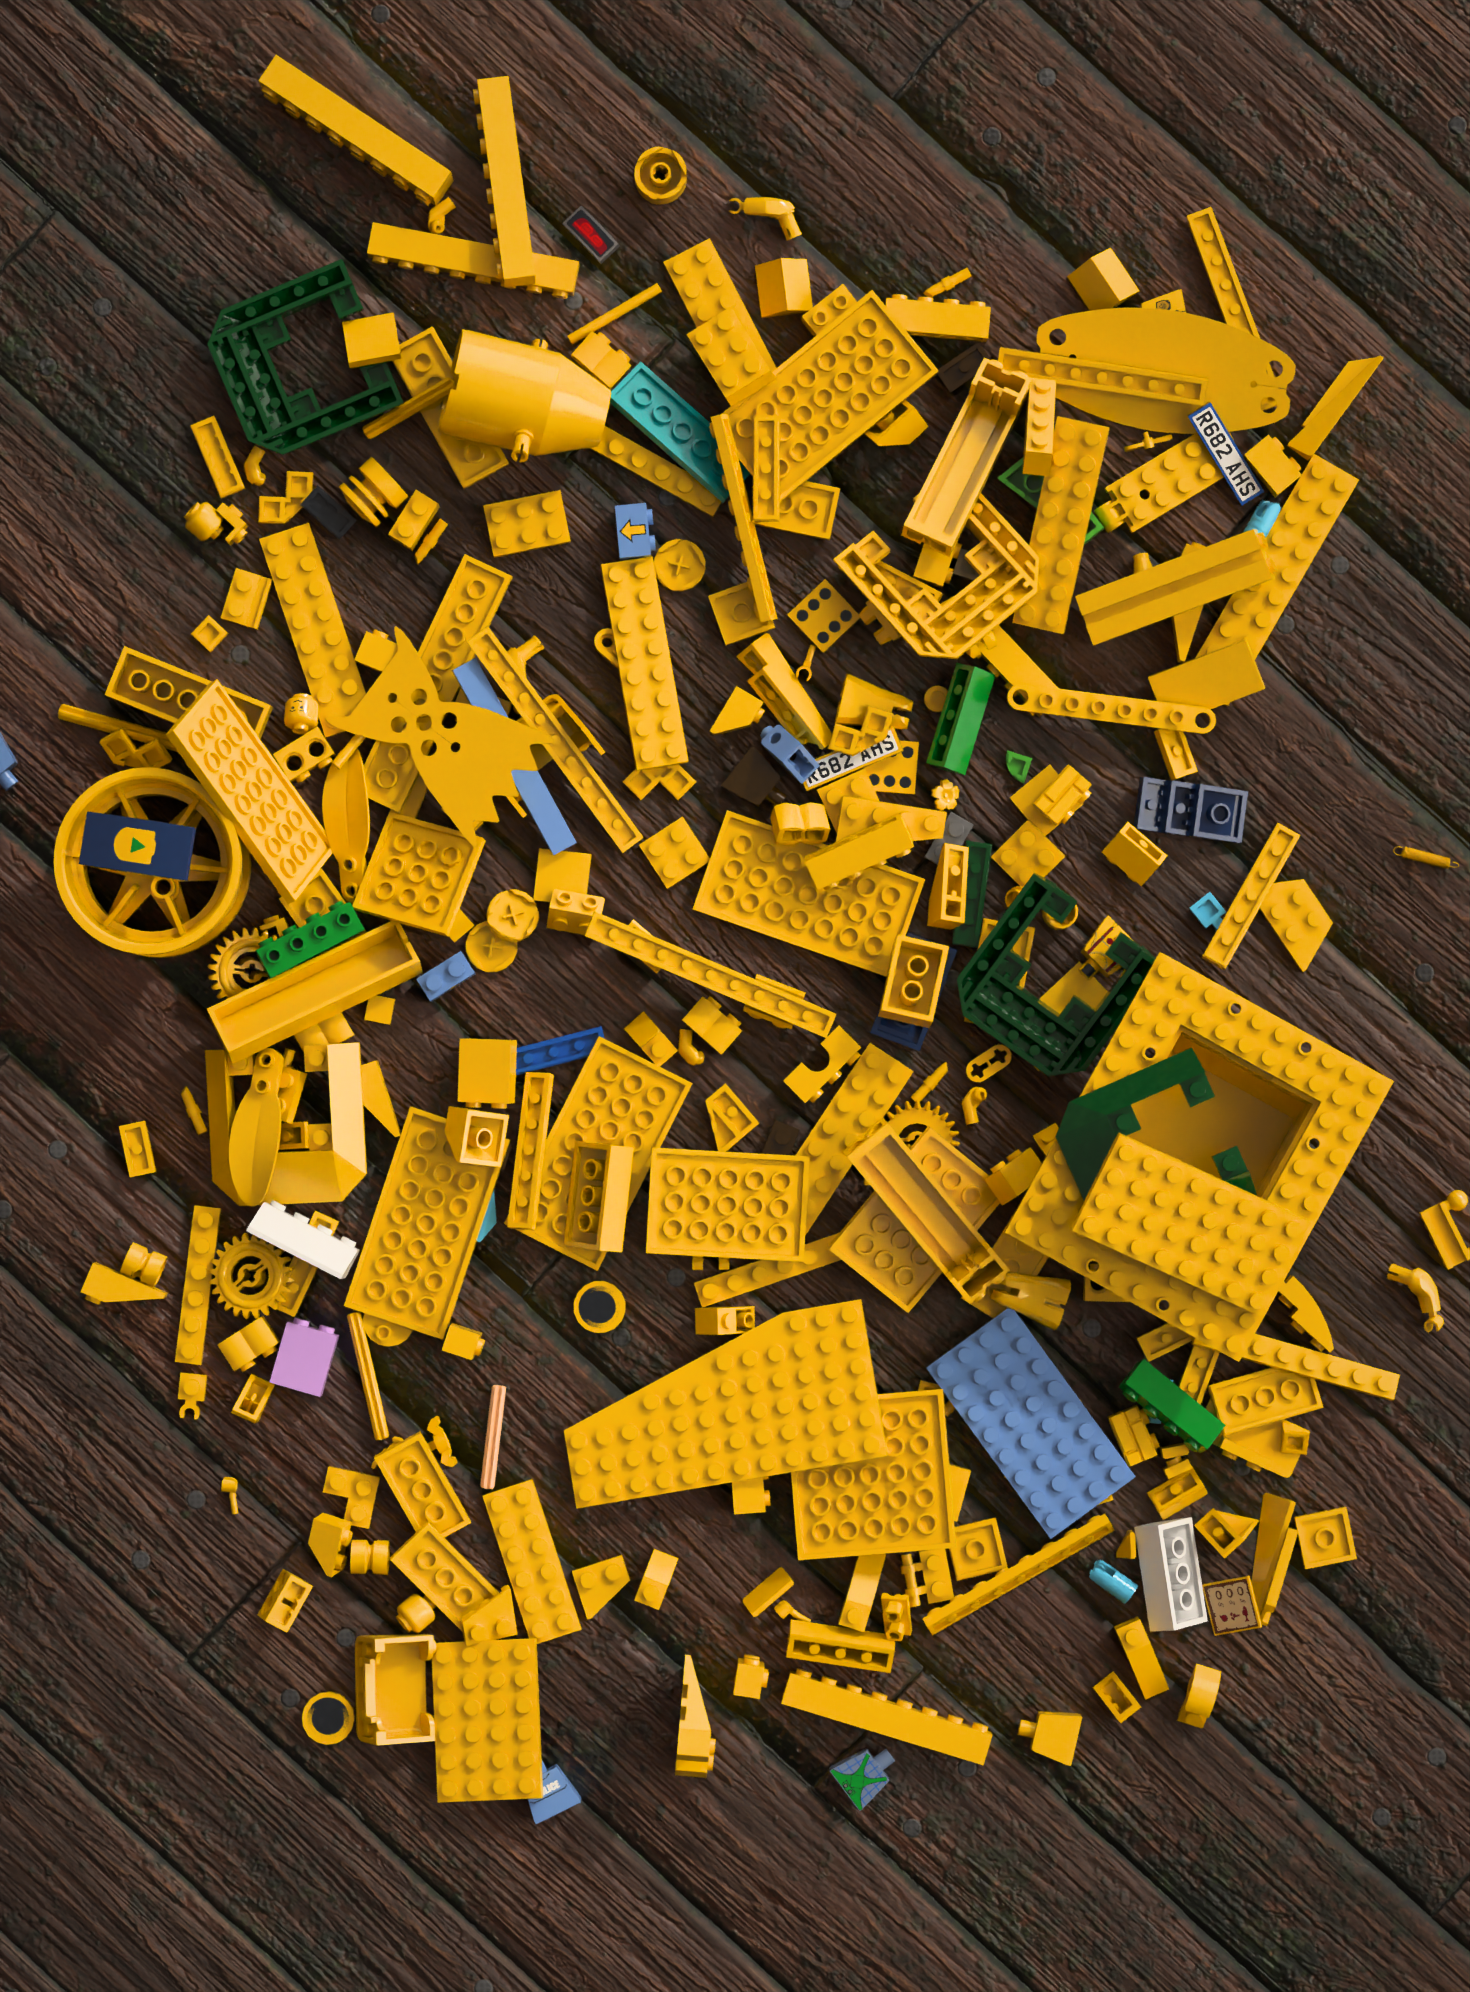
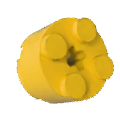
(665, 161)

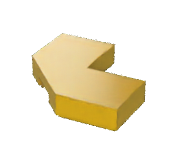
(282, 509)
(853, 741)
(124, 752)
(672, 777)

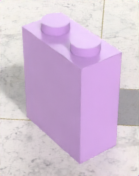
(304, 1357)

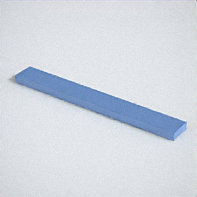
(528, 783)

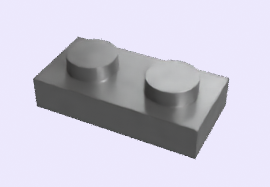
(955, 833)

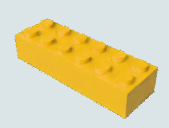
(169, 691)

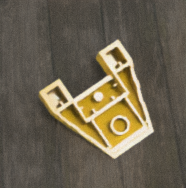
(695, 1744)

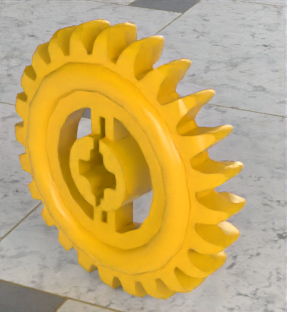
(225, 961)
(922, 1116)
(230, 1291)

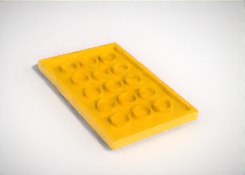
(727, 1204)
(886, 1251)
(487, 1721)

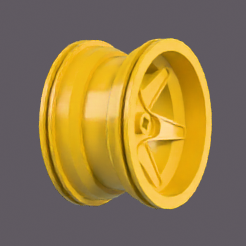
(188, 934)

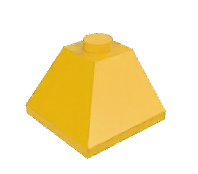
(898, 426)
(476, 1135)

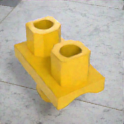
(886, 632)
(896, 1616)

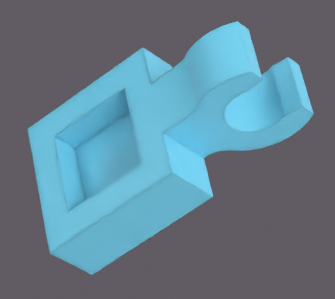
(1208, 911)

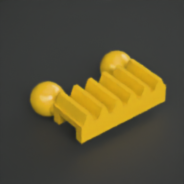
(1444, 1231)

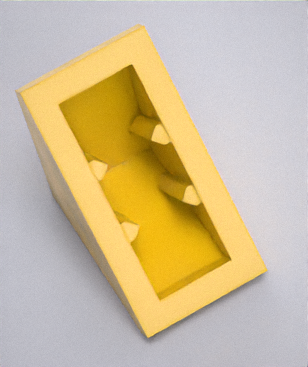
(1117, 1697)

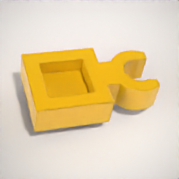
(192, 1389)

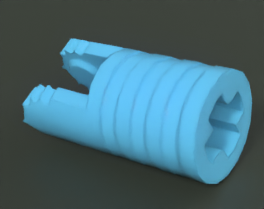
(1264, 517)
(1112, 1581)

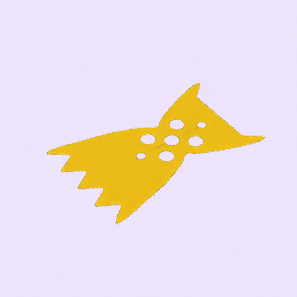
(488, 741)

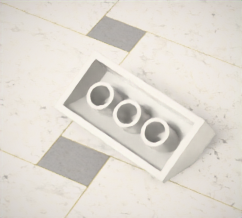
(304, 1240)
(1170, 1574)

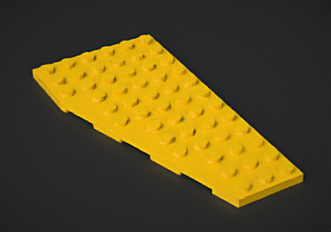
(754, 1408)

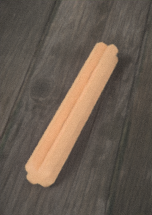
(493, 1436)

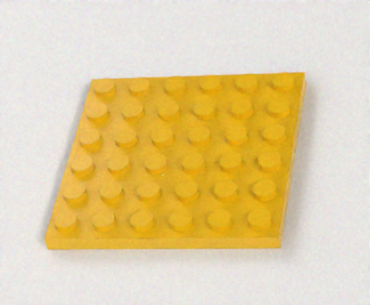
(887, 1500)

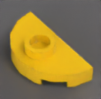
(385, 1332)

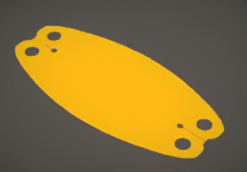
(1176, 345)

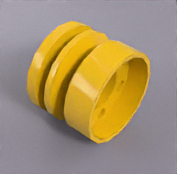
(373, 492)

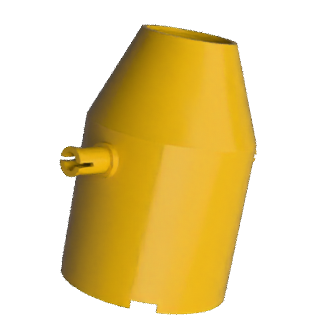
(522, 398)

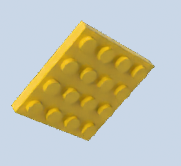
(418, 874)

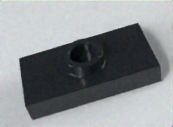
(328, 512)

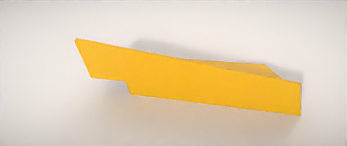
(1333, 405)
(783, 692)
(1272, 1552)

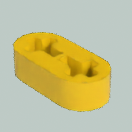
(991, 1069)

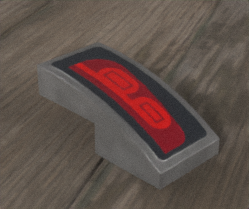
(591, 234)

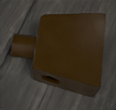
(754, 780)

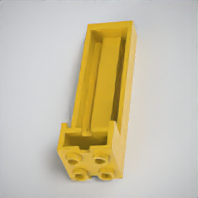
(967, 457)
(1176, 586)
(926, 1211)

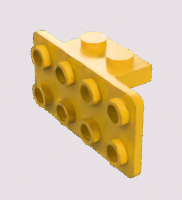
(1258, 1446)

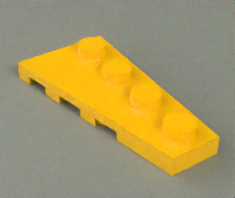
(861, 813)

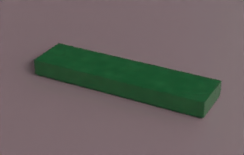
(977, 876)

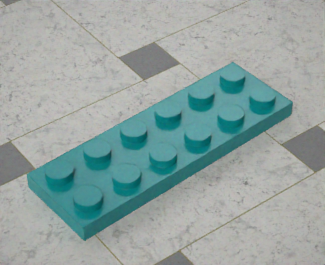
(672, 426)

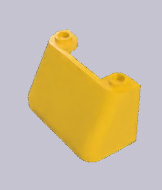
(393, 1688)

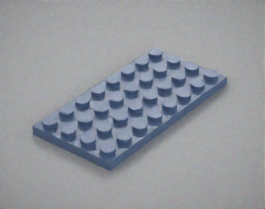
(1030, 1422)

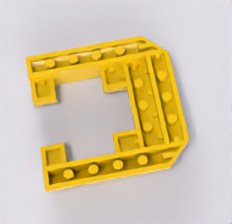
(1005, 583)
(335, 1149)

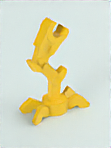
(440, 1443)

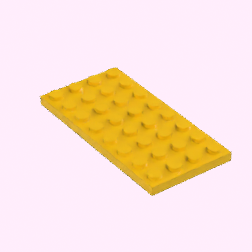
(833, 390)
(251, 790)
(773, 893)
(613, 1102)
(1190, 1224)
(422, 1230)

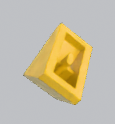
(253, 1399)

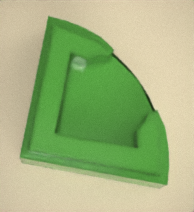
(1018, 765)

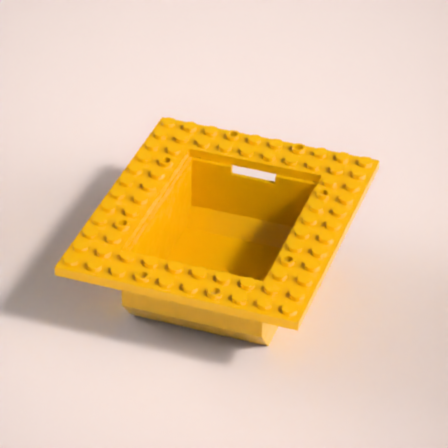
(1263, 1115)

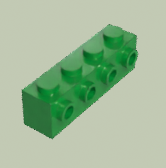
(960, 718)
(309, 940)
(1171, 1406)

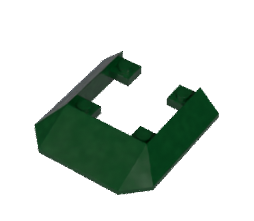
(242, 357)
(1022, 1021)
(1097, 1117)

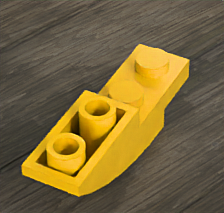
(1306, 1315)

